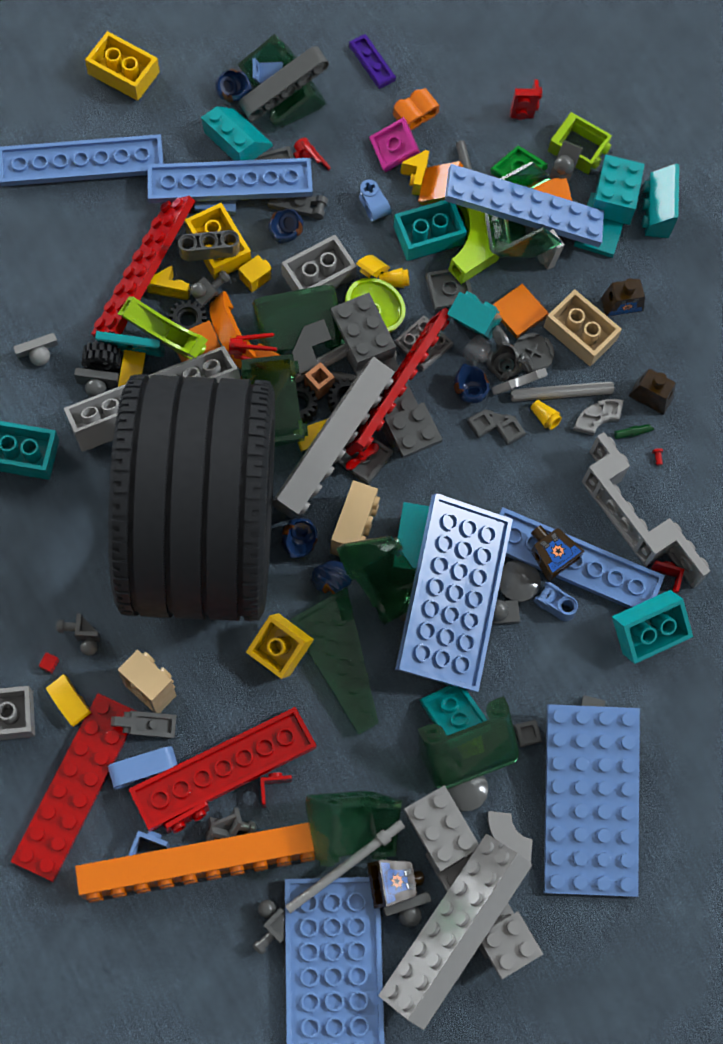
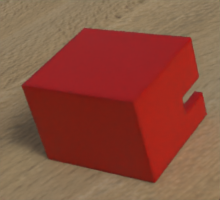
(48, 662)

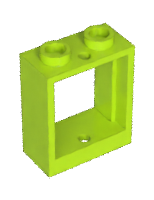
(586, 130)

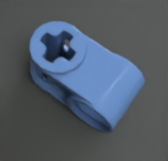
(373, 200)
(554, 602)

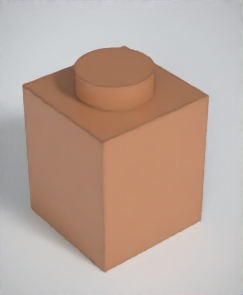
(319, 380)

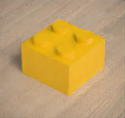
(279, 645)

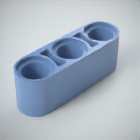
(141, 767)

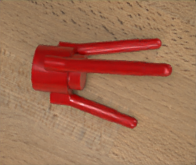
(306, 150)
(238, 346)

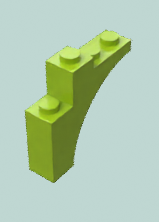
(476, 252)
(161, 328)

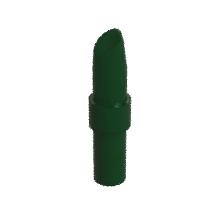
(633, 431)

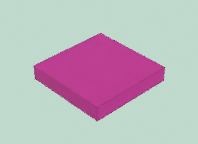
(394, 144)

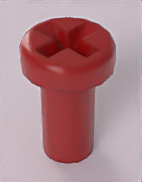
(658, 456)

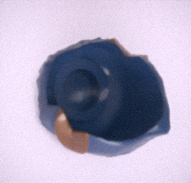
(232, 85)
(285, 225)
(471, 384)
(299, 537)
(330, 577)

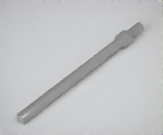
(383, 837)

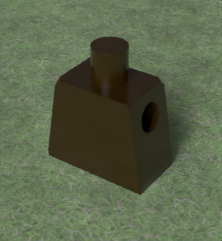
(654, 390)

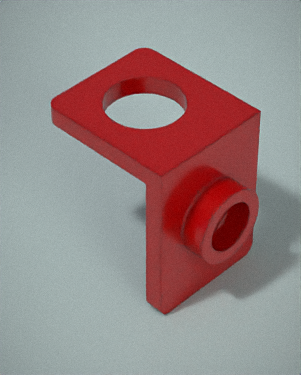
(669, 569)
(273, 778)

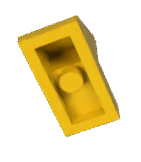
(416, 169)
(163, 284)

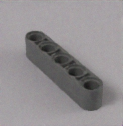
(284, 83)

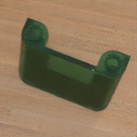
(298, 105)
(290, 311)
(281, 374)
(381, 573)
(472, 750)
(349, 821)

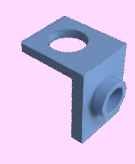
(263, 71)
(151, 837)

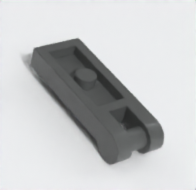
(301, 205)

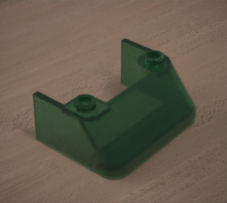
(509, 237)

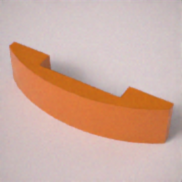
(225, 324)

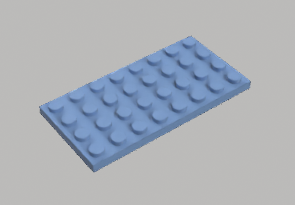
(454, 593)
(592, 800)
(334, 964)

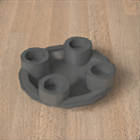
(519, 581)
(470, 794)

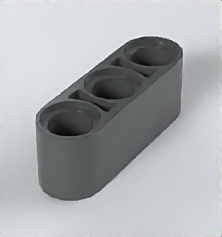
(199, 241)

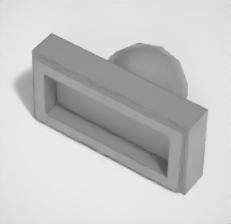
(37, 349)

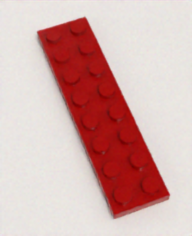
(144, 263)
(405, 372)
(222, 768)
(72, 791)

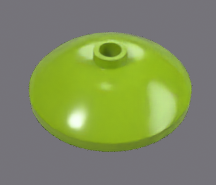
(385, 297)

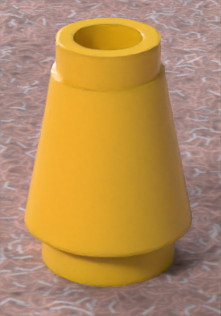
(397, 278)
(546, 415)

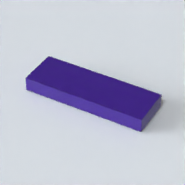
(372, 61)

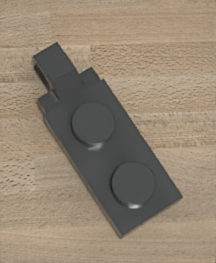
(146, 724)

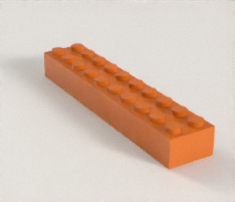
(194, 861)

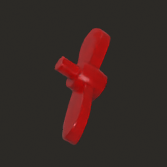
(362, 456)

